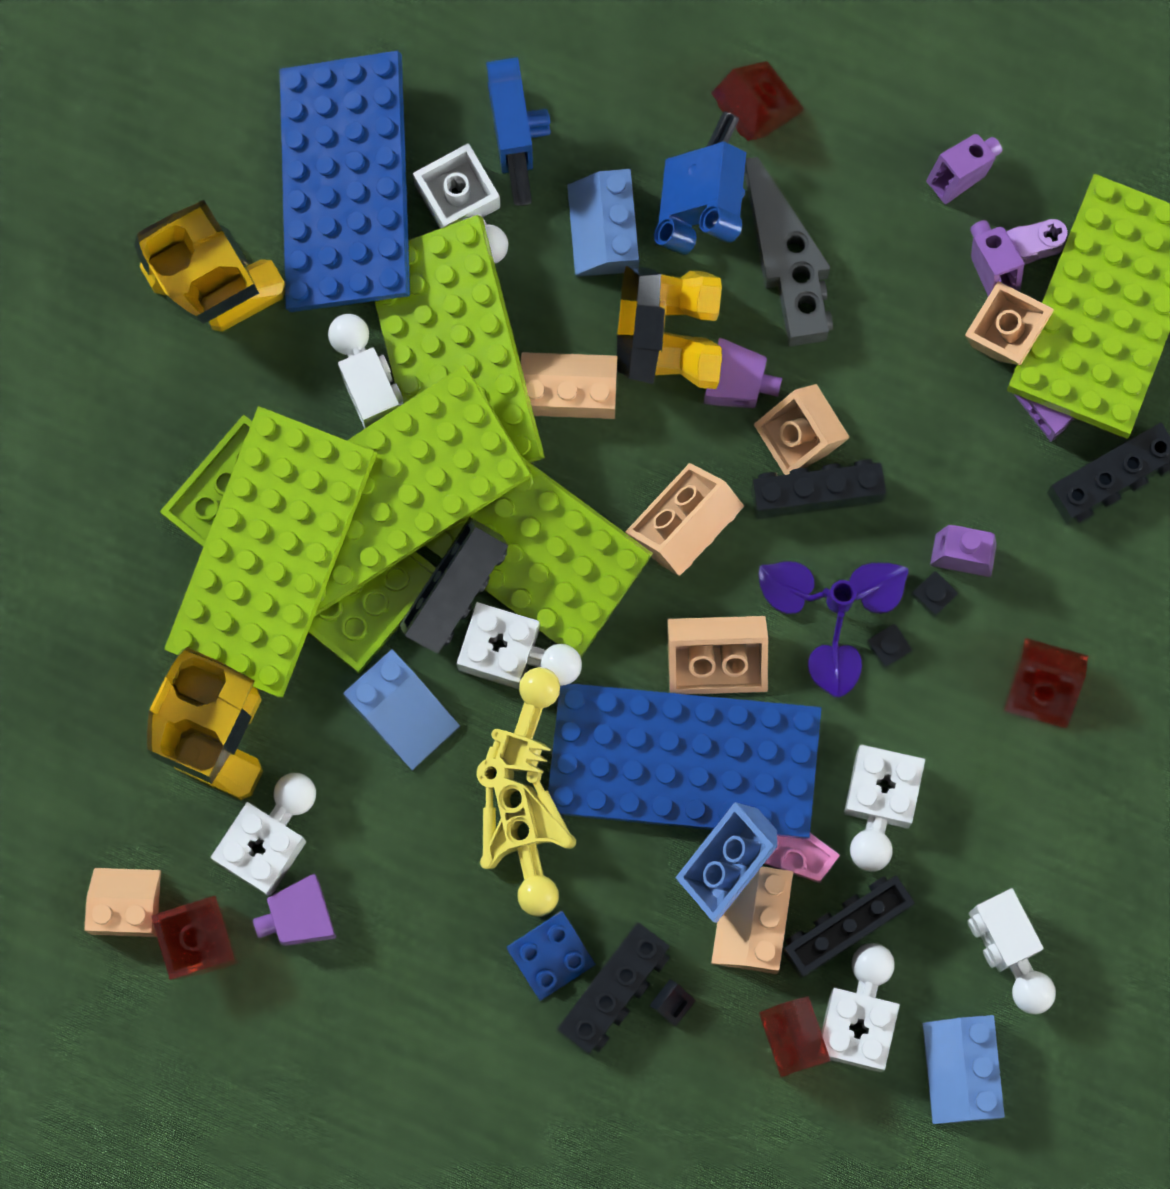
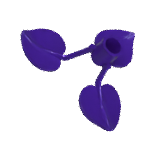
(876, 584)

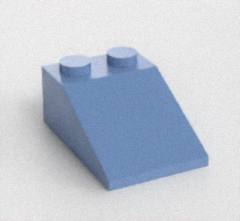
(401, 709)

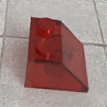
(757, 99)
(1046, 683)
(194, 938)
(794, 1037)

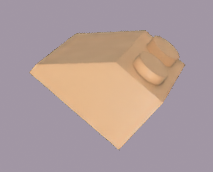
(1008, 325)
(801, 429)
(122, 902)

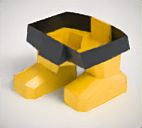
(204, 269)
(641, 339)
(201, 722)

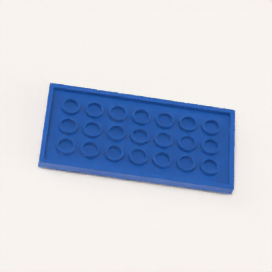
(344, 182)
(682, 758)

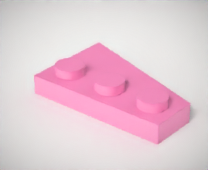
(805, 857)

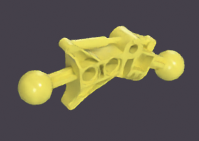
(520, 752)

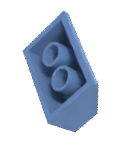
(603, 223)
(728, 859)
(963, 1070)

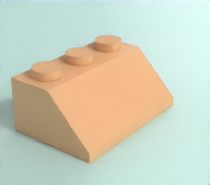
(571, 384)
(685, 518)
(718, 655)
(755, 923)

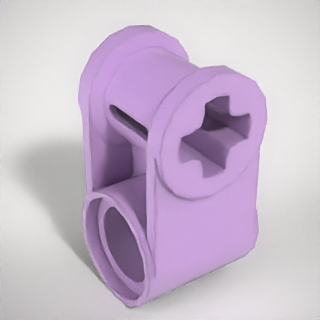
(1032, 241)

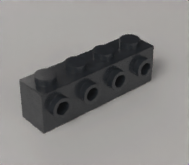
(1112, 475)
(818, 490)
(454, 585)
(848, 927)
(613, 989)

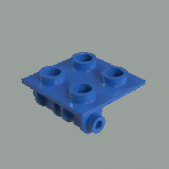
(550, 955)

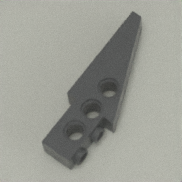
(775, 229)

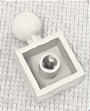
(478, 195)
(363, 372)
(511, 663)
(293, 796)
(872, 848)
(1010, 943)
(872, 967)

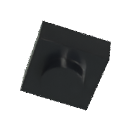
(934, 594)
(889, 646)
(672, 1002)

